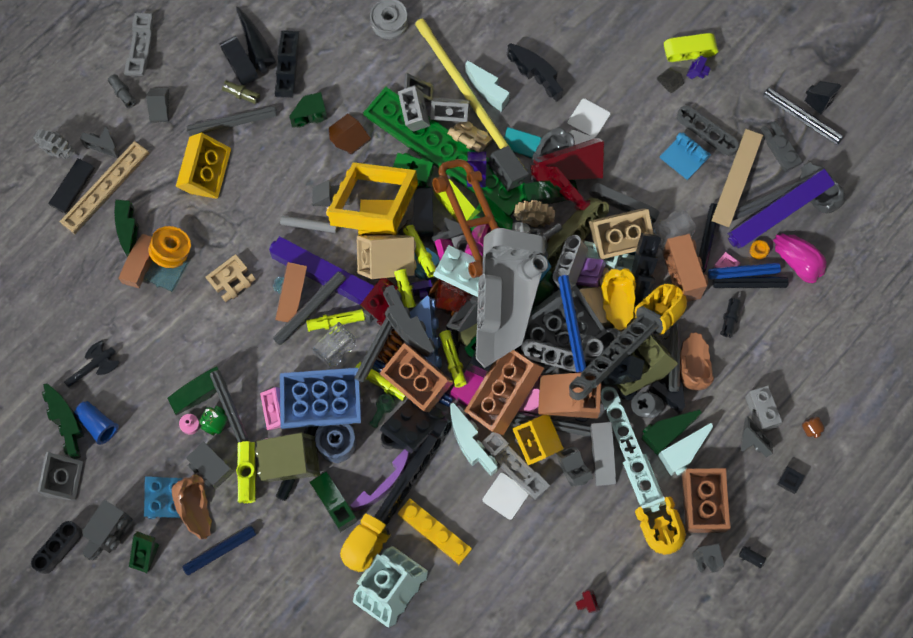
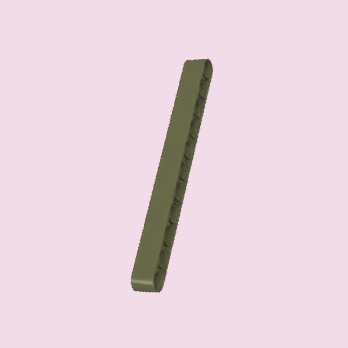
(576, 225)

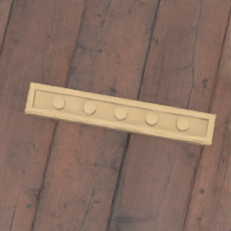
(737, 178)
(104, 187)

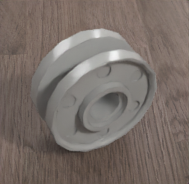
(389, 28)

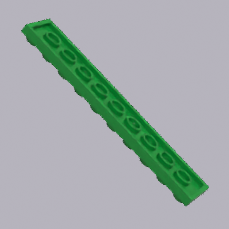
(438, 147)

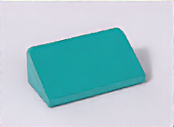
(522, 142)

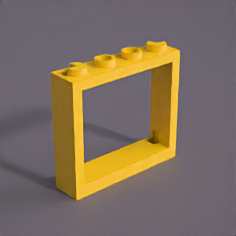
(369, 221)

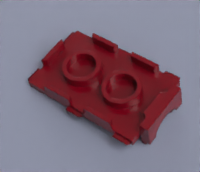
(567, 189)

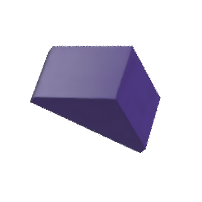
(478, 163)

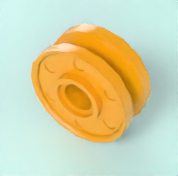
(160, 246)

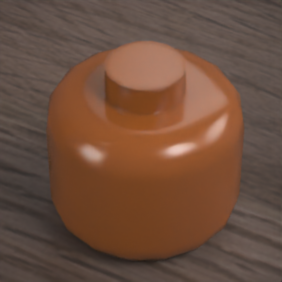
(813, 427)

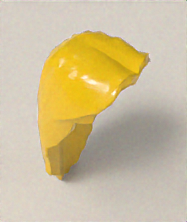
(619, 297)

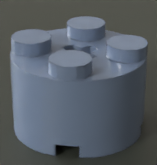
(335, 451)

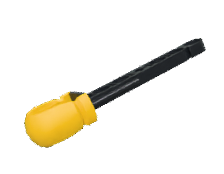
(368, 537)

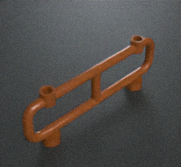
(443, 184)

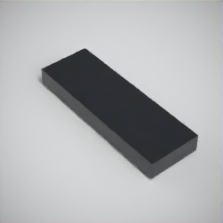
(71, 185)

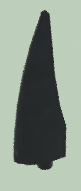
(258, 49)

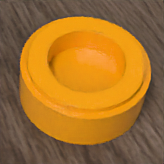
(759, 249)

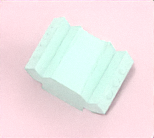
(389, 585)

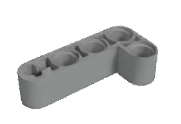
(560, 353)

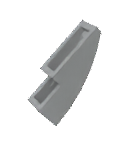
(603, 453)

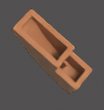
(137, 263)
(290, 291)

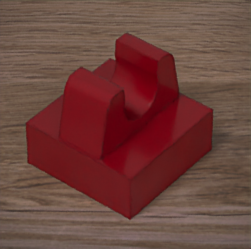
(589, 602)

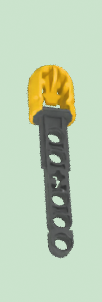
(664, 300)

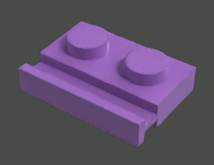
(591, 272)

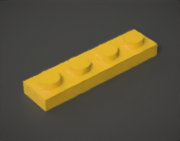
(434, 531)

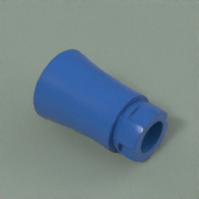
(96, 422)

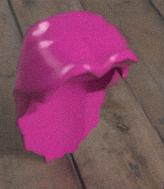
(801, 256)

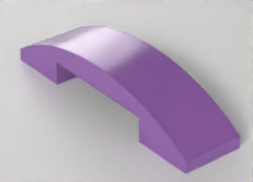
(365, 500)

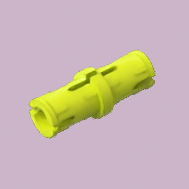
(404, 288)

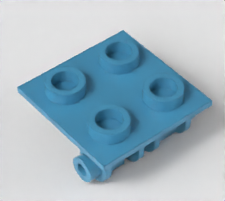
(685, 155)
(158, 497)

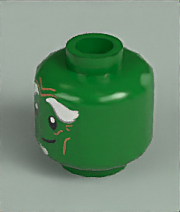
(213, 420)

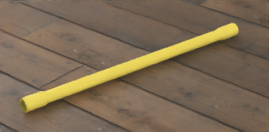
(427, 33)

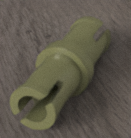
(240, 92)

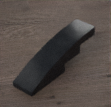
(287, 64)
(644, 265)

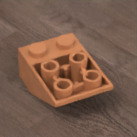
(556, 401)

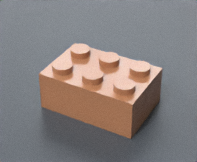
(685, 266)
(416, 377)
(706, 500)

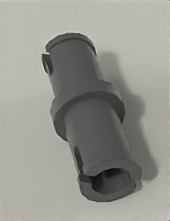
(121, 91)

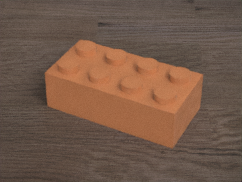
(504, 391)

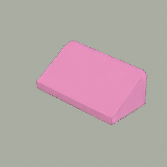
(271, 408)

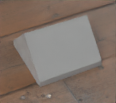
(60, 477)

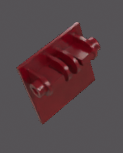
(375, 301)

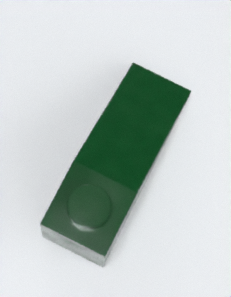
(664, 432)

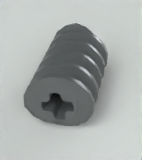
(647, 405)

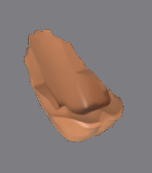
(695, 363)
(192, 505)

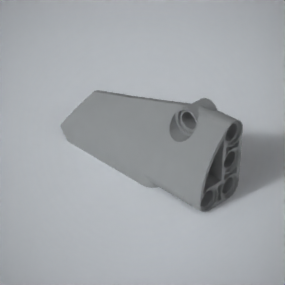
(507, 291)

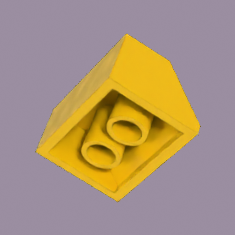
(203, 166)

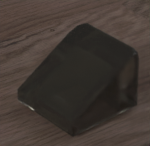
(671, 79)

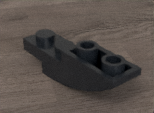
(533, 65)

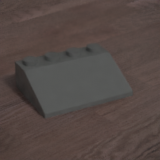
(549, 324)

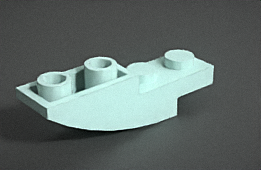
(465, 434)

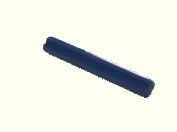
(219, 550)

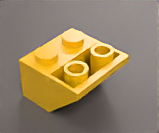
(537, 439)

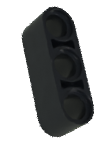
(239, 60)
(423, 211)
(46, 551)

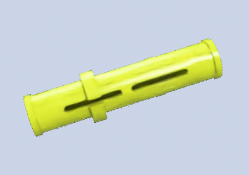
(423, 257)
(332, 320)
(453, 360)
(377, 379)

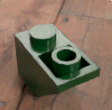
(308, 110)

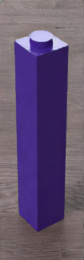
(780, 209)
(319, 269)

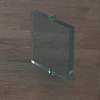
(164, 277)

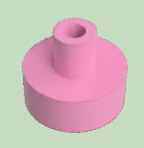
(189, 424)

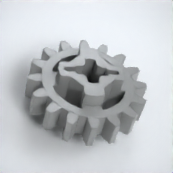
(53, 144)

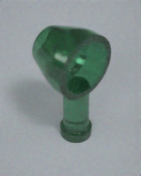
(382, 408)

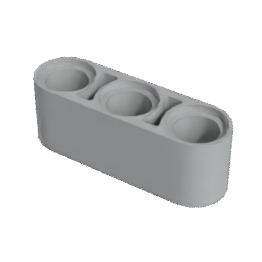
(571, 259)

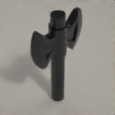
(100, 360)

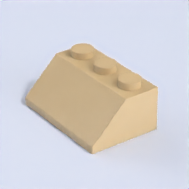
(620, 232)

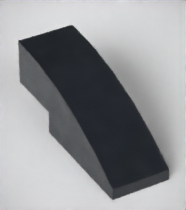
(627, 371)

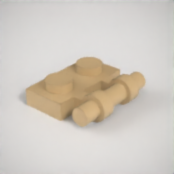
(470, 136)
(226, 274)

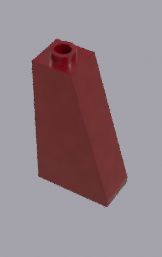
(575, 162)

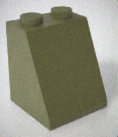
(287, 457)

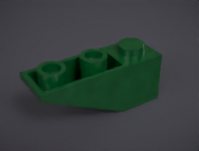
(333, 501)

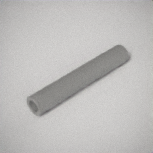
(307, 224)

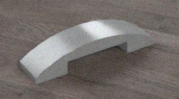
(140, 45)
(514, 465)

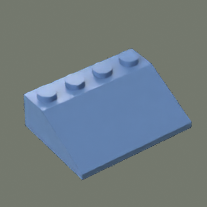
(319, 398)

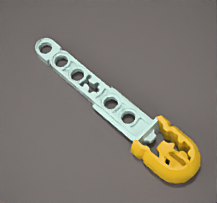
(652, 498)

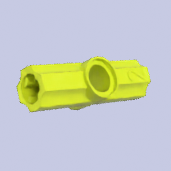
(246, 484)

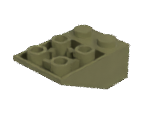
(657, 364)

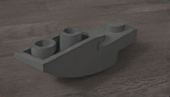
(410, 330)

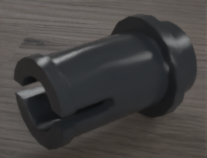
(752, 557)

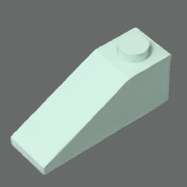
(680, 454)

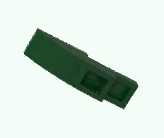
(62, 413)

